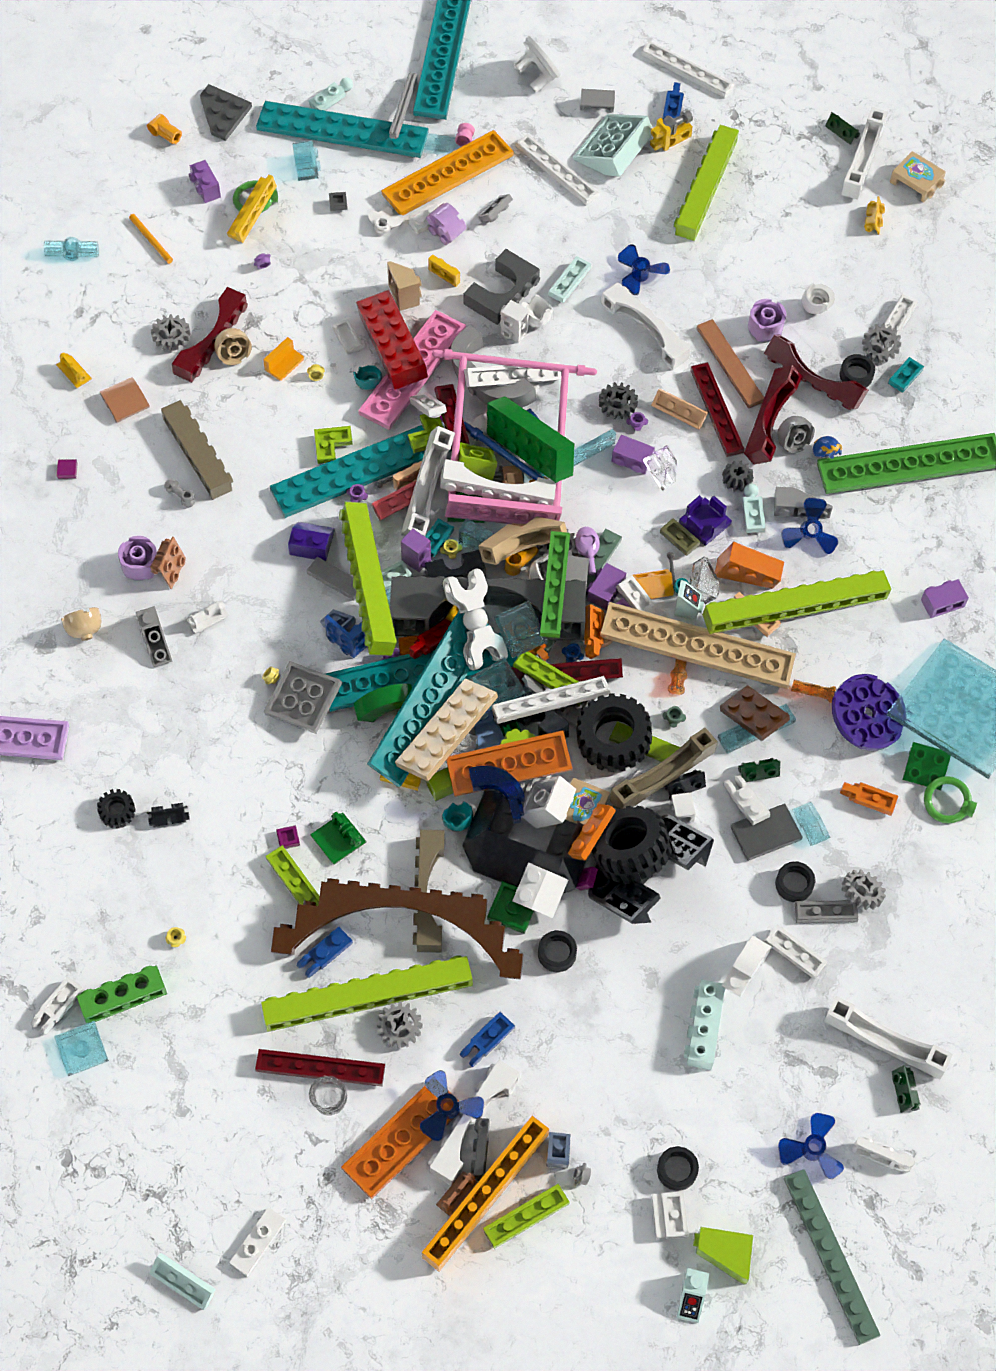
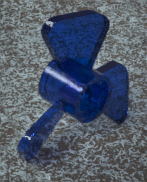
(640, 268)
(813, 508)
(435, 1124)
(791, 1150)

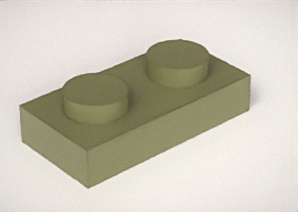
(679, 537)

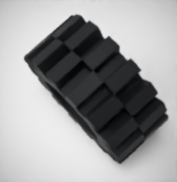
(116, 797)

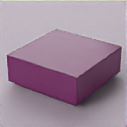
(67, 469)
(288, 837)
(587, 878)

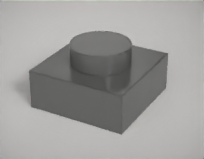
(338, 201)

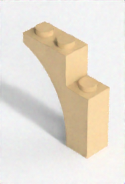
(516, 538)

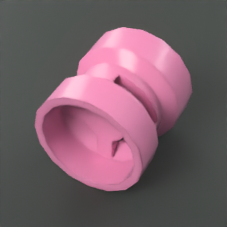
(464, 134)

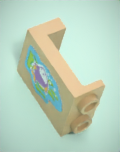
(919, 175)
(585, 800)

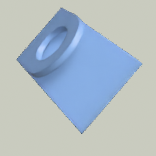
(488, 732)

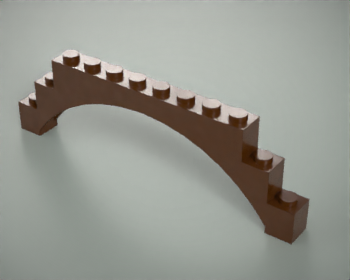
(343, 899)

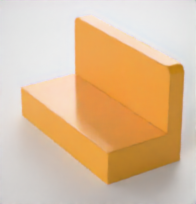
(282, 359)
(656, 583)

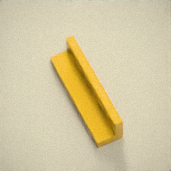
(252, 208)

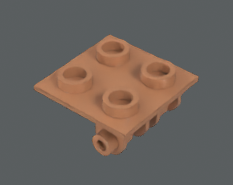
(168, 561)

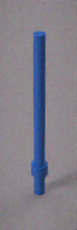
(477, 434)

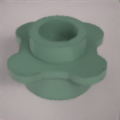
(674, 710)

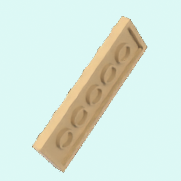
(446, 729)

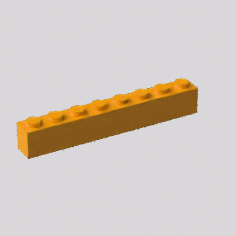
(485, 1193)

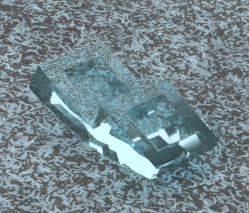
(812, 824)

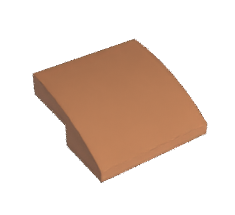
(124, 399)

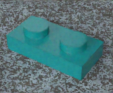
(905, 374)
(438, 535)

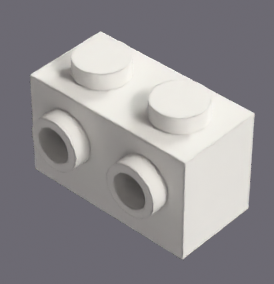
(514, 321)

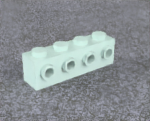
(706, 1024)

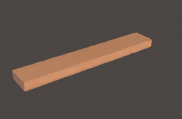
(730, 363)

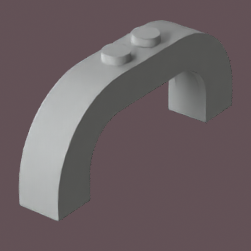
(521, 392)

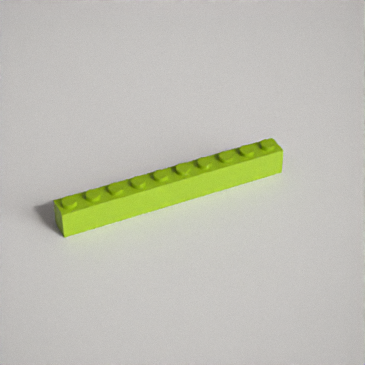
(367, 579)
(796, 601)
(366, 993)

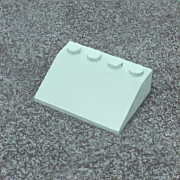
(614, 143)

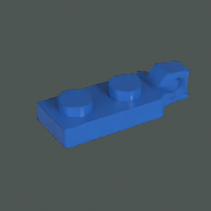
(673, 102)

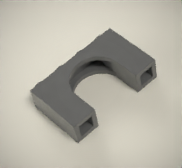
(516, 269)

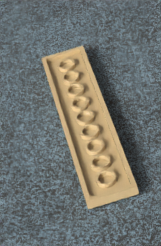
(697, 645)

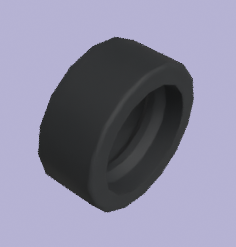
(861, 361)
(798, 867)
(557, 936)
(682, 1152)

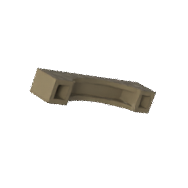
(686, 757)
(431, 848)

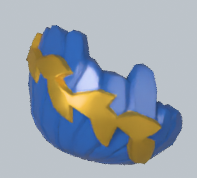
(827, 446)

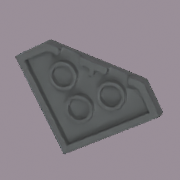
(223, 110)

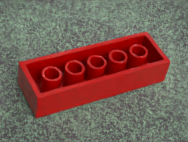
(392, 339)

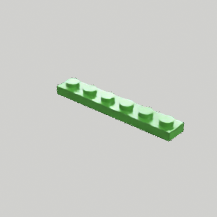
(555, 584)

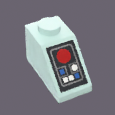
(688, 601)
(692, 1295)

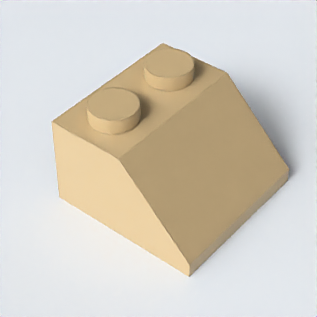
(404, 285)

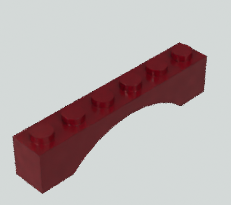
(785, 353)
(191, 360)
(781, 387)

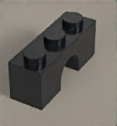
(469, 561)
(549, 721)

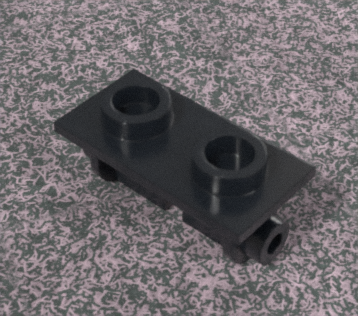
(691, 782)
(160, 815)

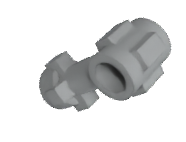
(187, 496)

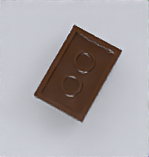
(754, 713)

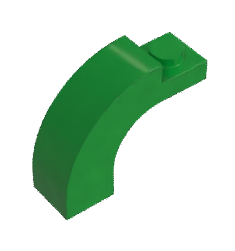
(381, 701)

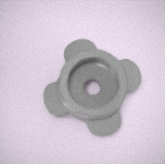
(582, 1174)

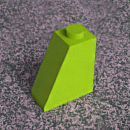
(726, 1251)

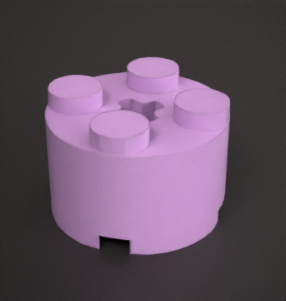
(445, 223)
(766, 319)
(136, 557)

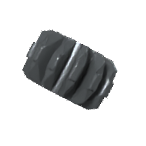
(737, 475)

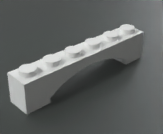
(864, 154)
(619, 300)
(433, 459)
(460, 479)
(922, 1056)
(447, 1163)

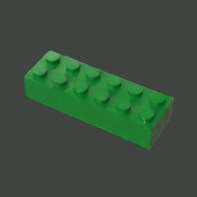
(530, 439)

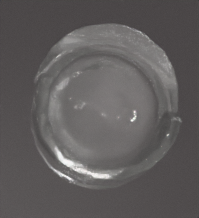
(328, 1095)

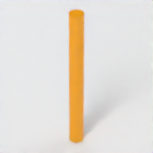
(151, 238)

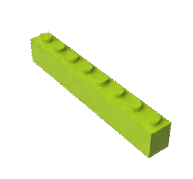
(706, 183)

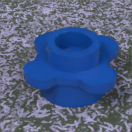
(572, 648)

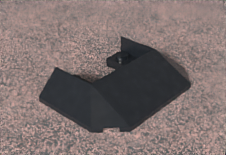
(504, 859)
(636, 899)

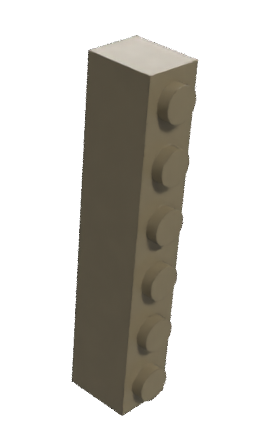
(196, 449)

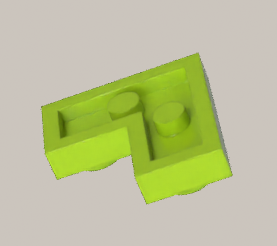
(329, 438)
(420, 439)

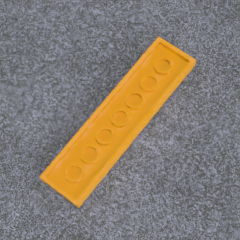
(447, 173)

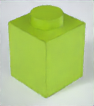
(440, 784)

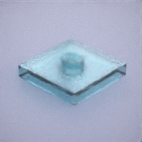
(81, 1048)

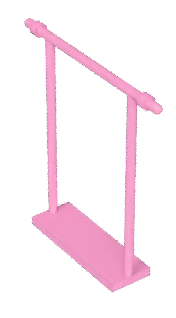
(494, 509)

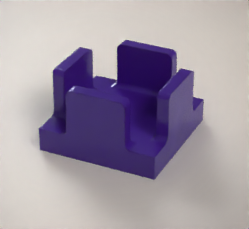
(705, 518)

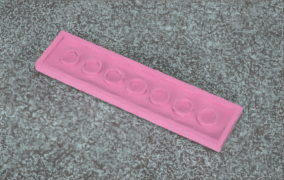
(385, 403)

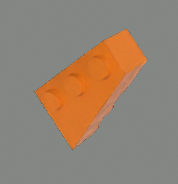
(749, 566)

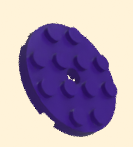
(855, 726)

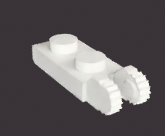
(747, 800)
(57, 1004)
(883, 1155)

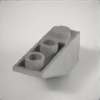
(790, 502)
(153, 636)

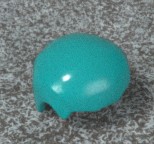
(368, 377)
(458, 816)

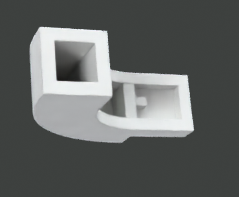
(746, 965)

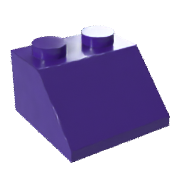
(310, 541)

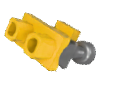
(671, 130)

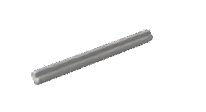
(403, 105)

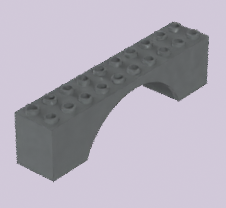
(422, 603)

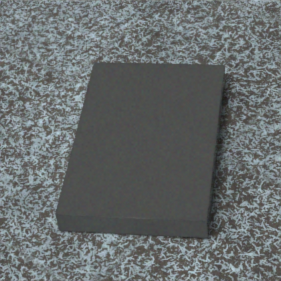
(767, 835)

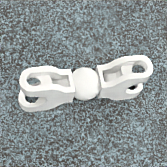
(475, 619)

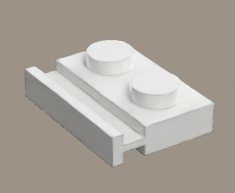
(669, 1215)

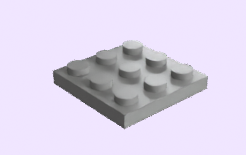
(302, 697)

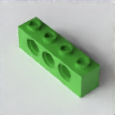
(116, 1004)

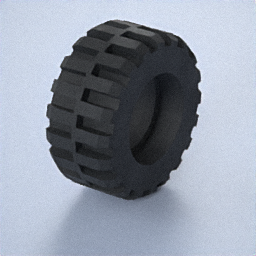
(614, 755)
(640, 860)

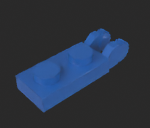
(325, 951)
(488, 1038)

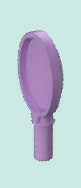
(588, 545)

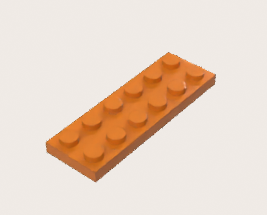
(522, 759)
(393, 1144)

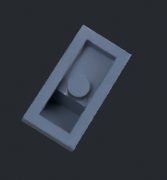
(343, 619)
(558, 1150)

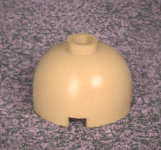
(232, 346)
(82, 623)

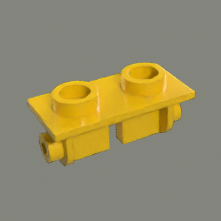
(875, 211)
(73, 370)

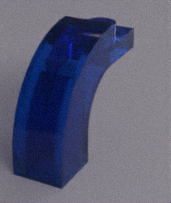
(498, 779)

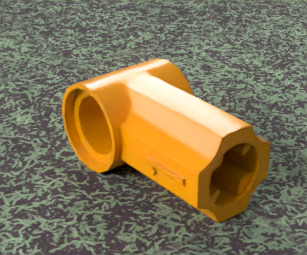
(162, 127)
(520, 559)

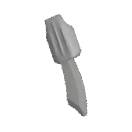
(535, 687)

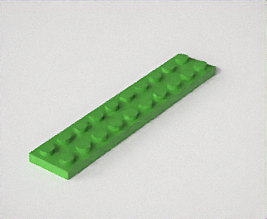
(908, 463)

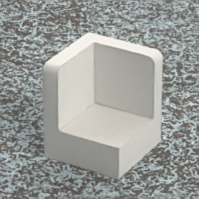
(683, 806)

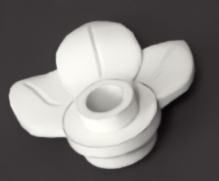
(384, 220)

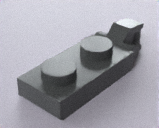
(480, 1146)

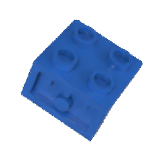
(349, 642)

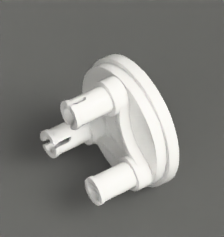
(536, 56)

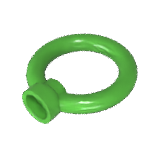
(250, 184)
(968, 806)

